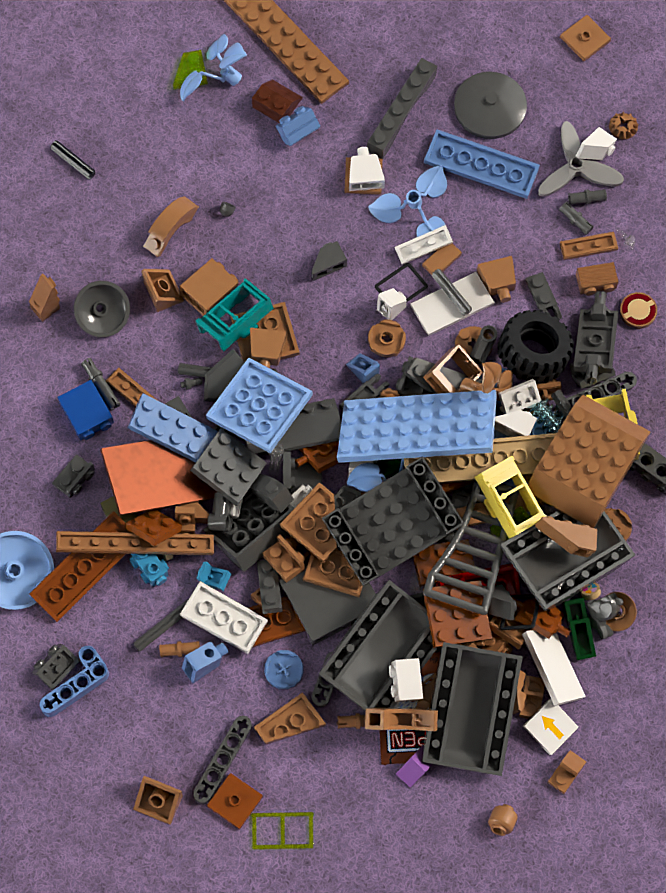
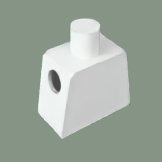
(365, 171)

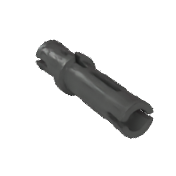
(100, 383)

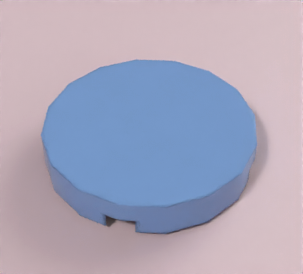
(283, 669)

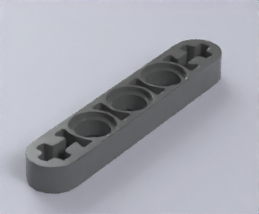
(602, 389)
(224, 749)

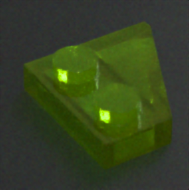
(189, 62)

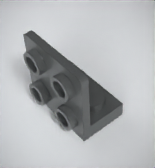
(296, 476)

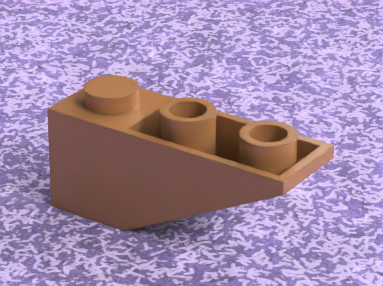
(44, 298)
(572, 537)

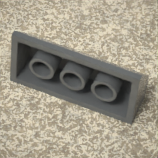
(314, 425)

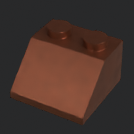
(275, 100)

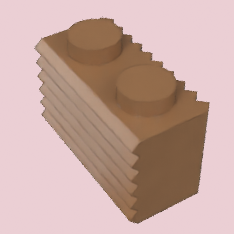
(597, 278)

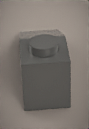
(271, 492)

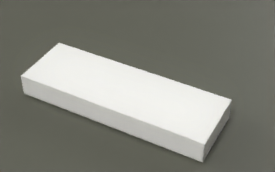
(423, 245)

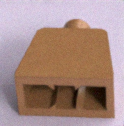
(498, 277)
(267, 346)

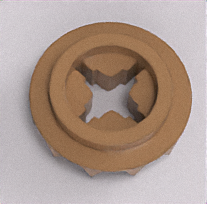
(622, 132)

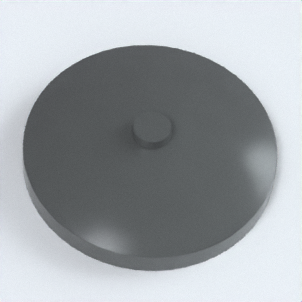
(490, 105)

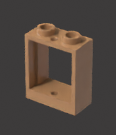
(462, 359)

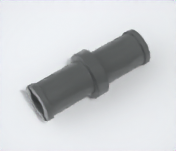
(587, 196)
(576, 218)

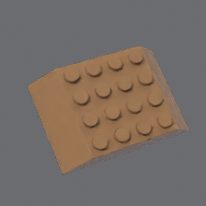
(587, 461)

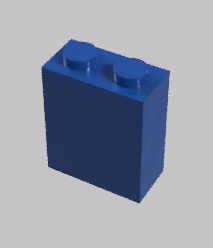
(86, 410)

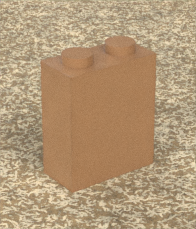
(208, 286)

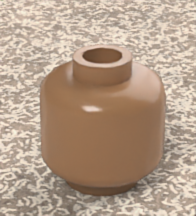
(502, 819)

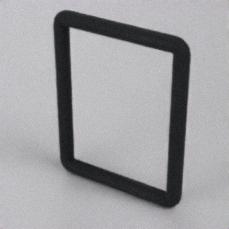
(397, 271)
(502, 627)

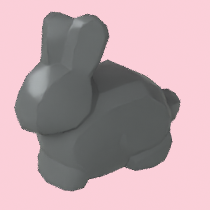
(602, 611)

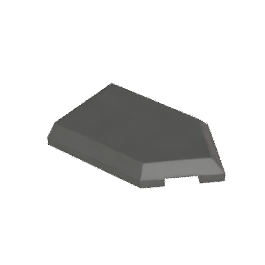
(221, 375)

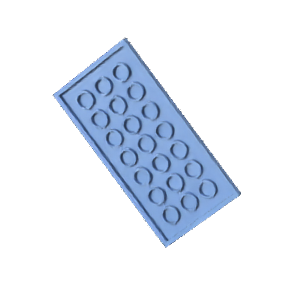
(417, 426)

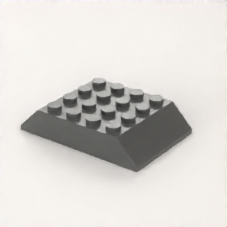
(556, 574)
(386, 631)
(474, 708)

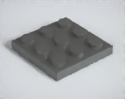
(228, 466)

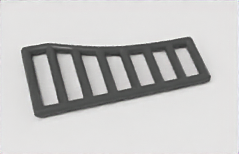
(455, 544)

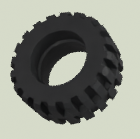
(546, 331)

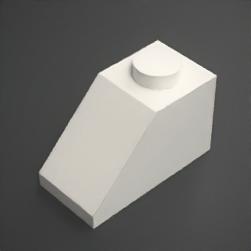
(597, 145)
(391, 303)
(515, 423)

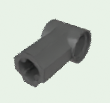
(483, 346)
(220, 518)

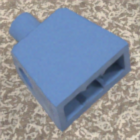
(203, 660)

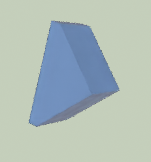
(363, 367)

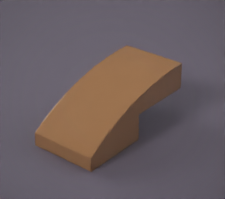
(534, 689)

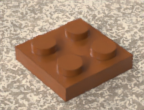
(153, 527)

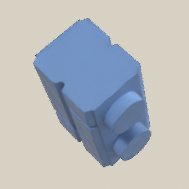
(298, 125)

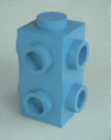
(152, 568)

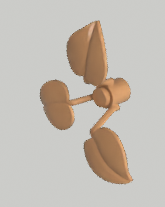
(491, 376)

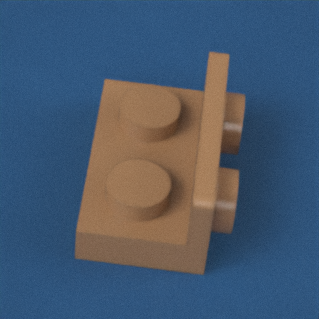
(285, 559)

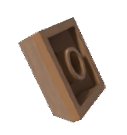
(161, 288)
(157, 800)

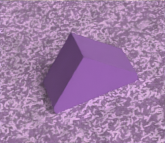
(413, 768)

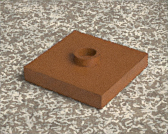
(235, 801)

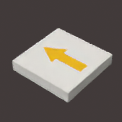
(550, 727)

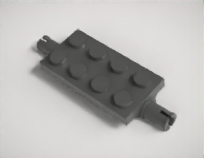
(596, 339)

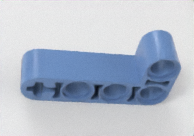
(72, 684)

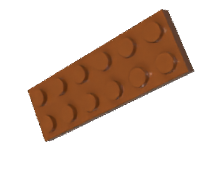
(77, 574)

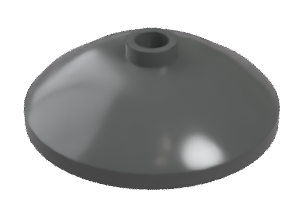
(114, 308)

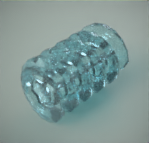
(547, 416)

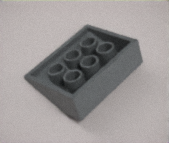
(251, 532)

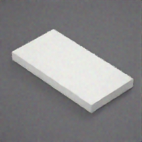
(439, 312)
(223, 617)
(554, 667)

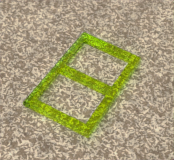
(282, 845)

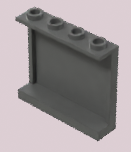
(324, 609)

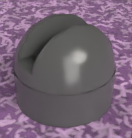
(227, 209)

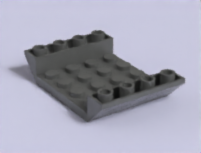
(393, 521)

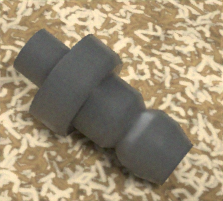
(189, 383)

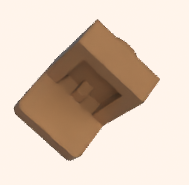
(497, 644)

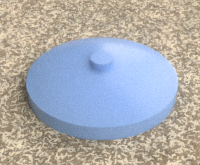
(22, 567)

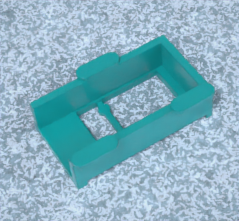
(228, 335)

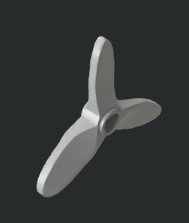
(589, 170)

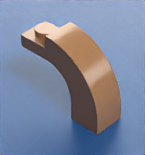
(173, 216)
(401, 719)

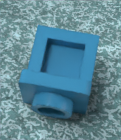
(213, 577)

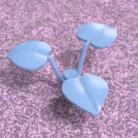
(227, 72)
(388, 206)

